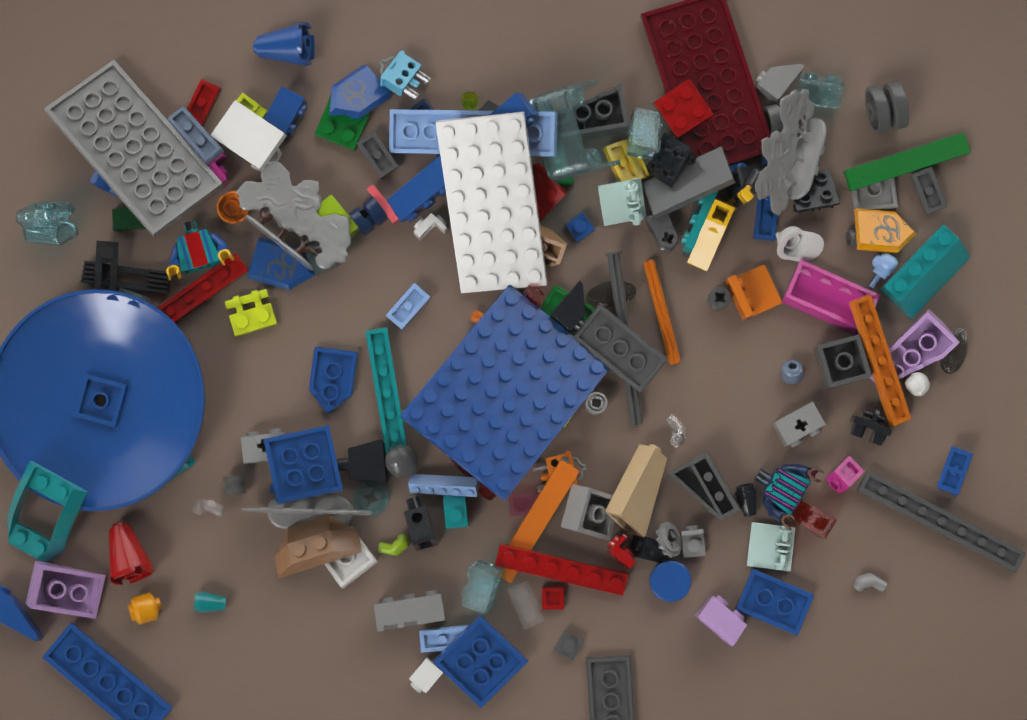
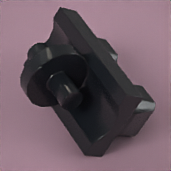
(860, 424)

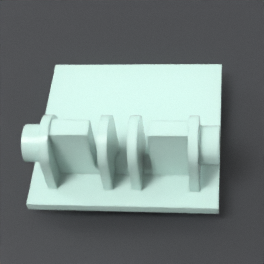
(622, 202)
(770, 546)

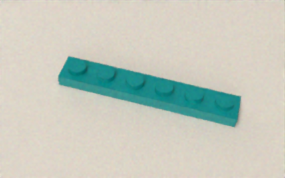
(386, 388)

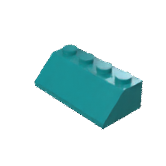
(926, 271)

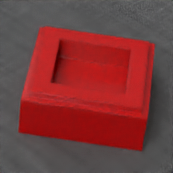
(552, 598)

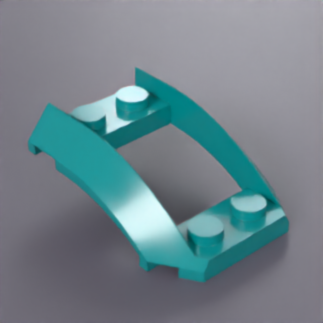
(55, 488)

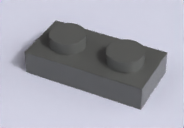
(377, 155)
(928, 191)

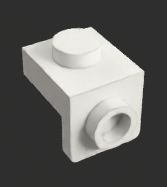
(423, 226)

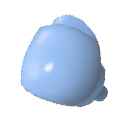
(883, 267)

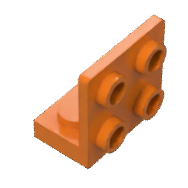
(753, 292)

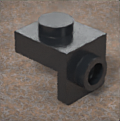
(646, 549)

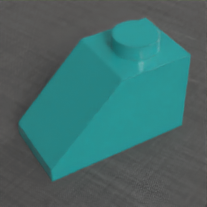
(455, 511)

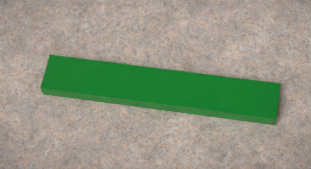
(906, 162)

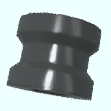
(717, 296)
(234, 485)

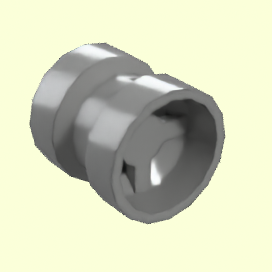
(596, 406)

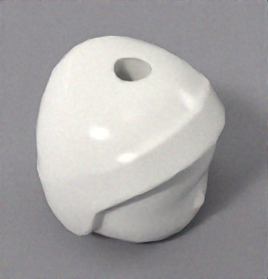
(917, 384)

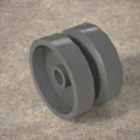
(886, 107)

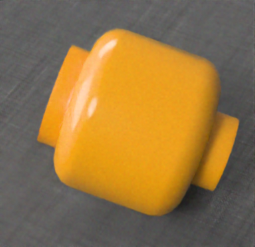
(144, 608)

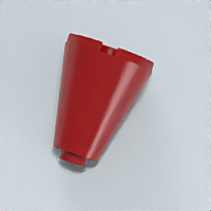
(127, 555)

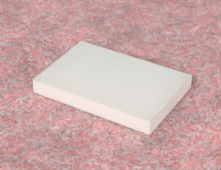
(248, 135)

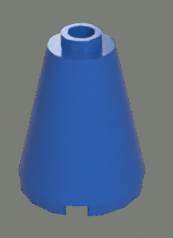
(287, 45)

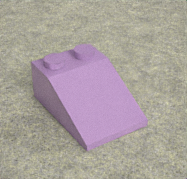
(65, 590)

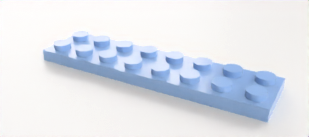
(417, 133)

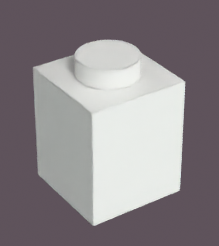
(425, 676)

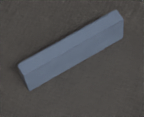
(195, 135)

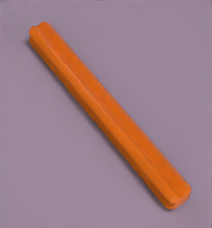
(662, 312)

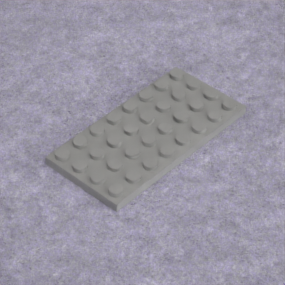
(133, 148)

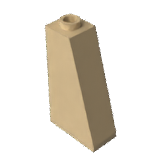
(637, 490)

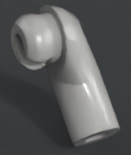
(868, 580)

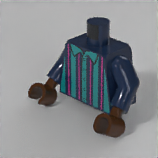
(785, 489)

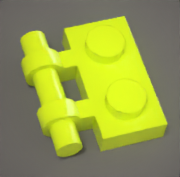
(252, 319)

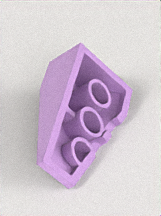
(921, 344)

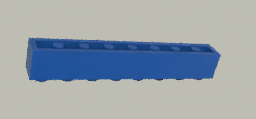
(429, 183)

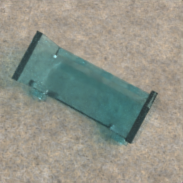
(571, 157)

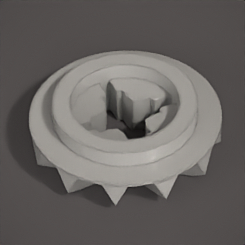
(665, 532)

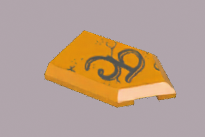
(881, 231)

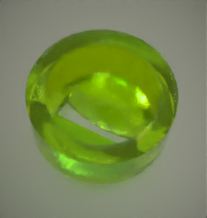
(470, 100)

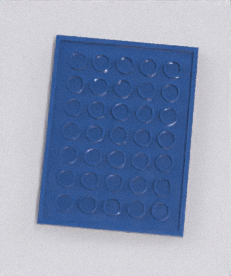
(505, 392)

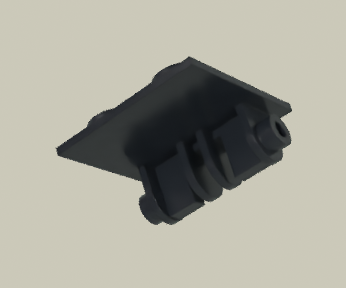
(670, 160)
(821, 194)

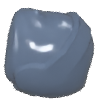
(792, 372)

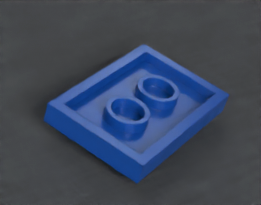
(774, 602)

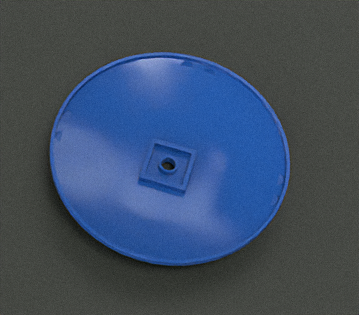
(91, 347)

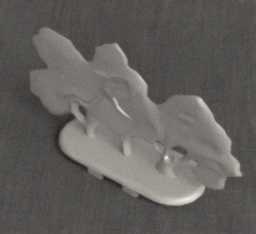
(792, 153)

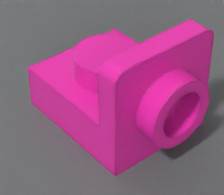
(220, 171)
(844, 475)

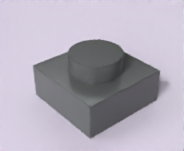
(568, 645)

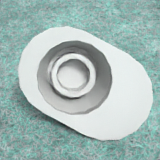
(798, 244)

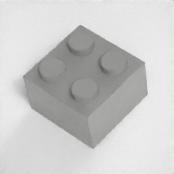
(587, 513)

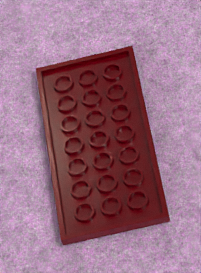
(702, 45)

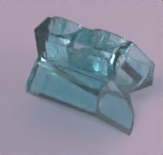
(47, 222)

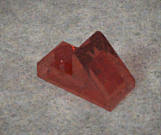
(814, 519)

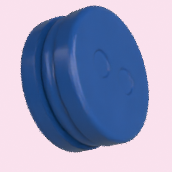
(670, 581)

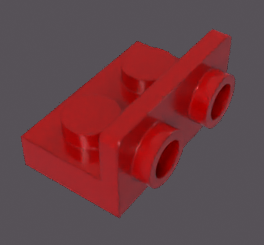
(621, 555)

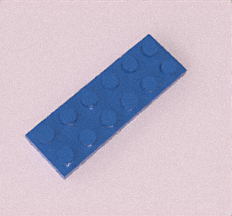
(104, 678)

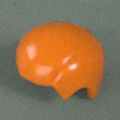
(229, 208)

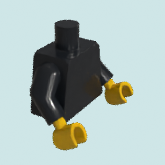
(745, 184)

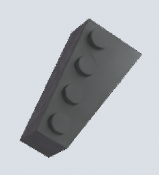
(602, 114)

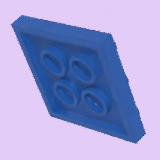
(303, 464)
(480, 661)

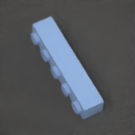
(443, 485)

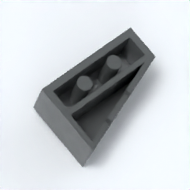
(707, 485)

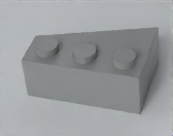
(409, 610)

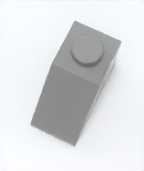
(777, 80)

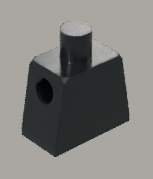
(365, 462)
(421, 533)

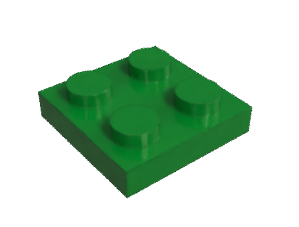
(341, 129)

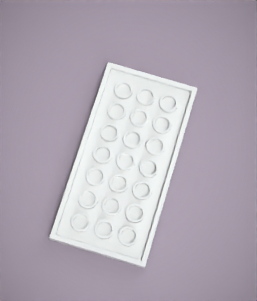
(492, 202)

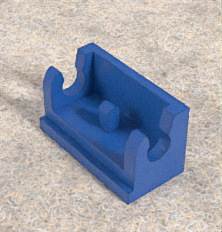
(954, 471)

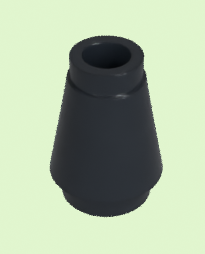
(747, 499)

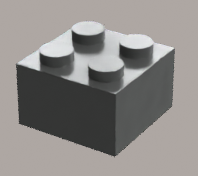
(842, 362)

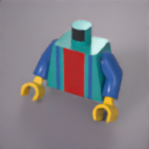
(197, 251)

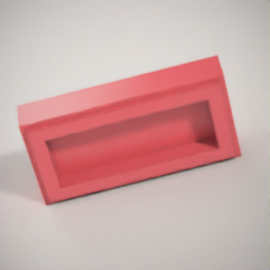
(384, 204)

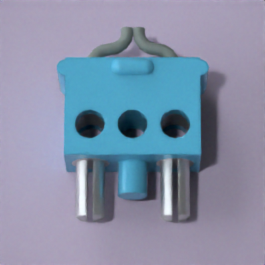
(402, 74)

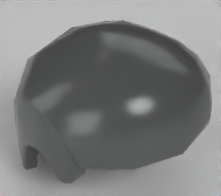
(401, 461)

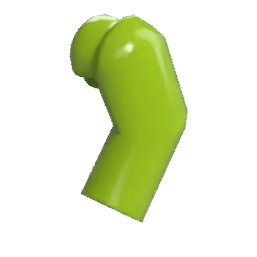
(396, 547)

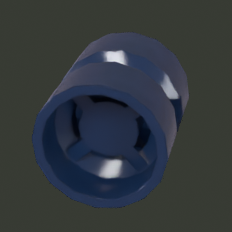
(374, 210)

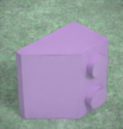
(721, 620)

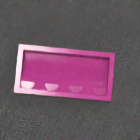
(824, 295)

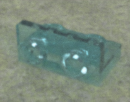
(822, 90)

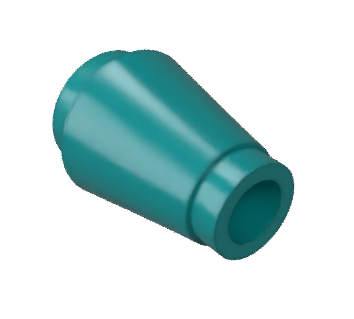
(209, 602)

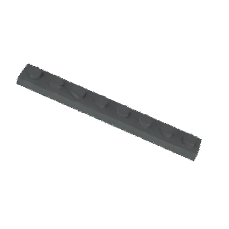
(941, 521)

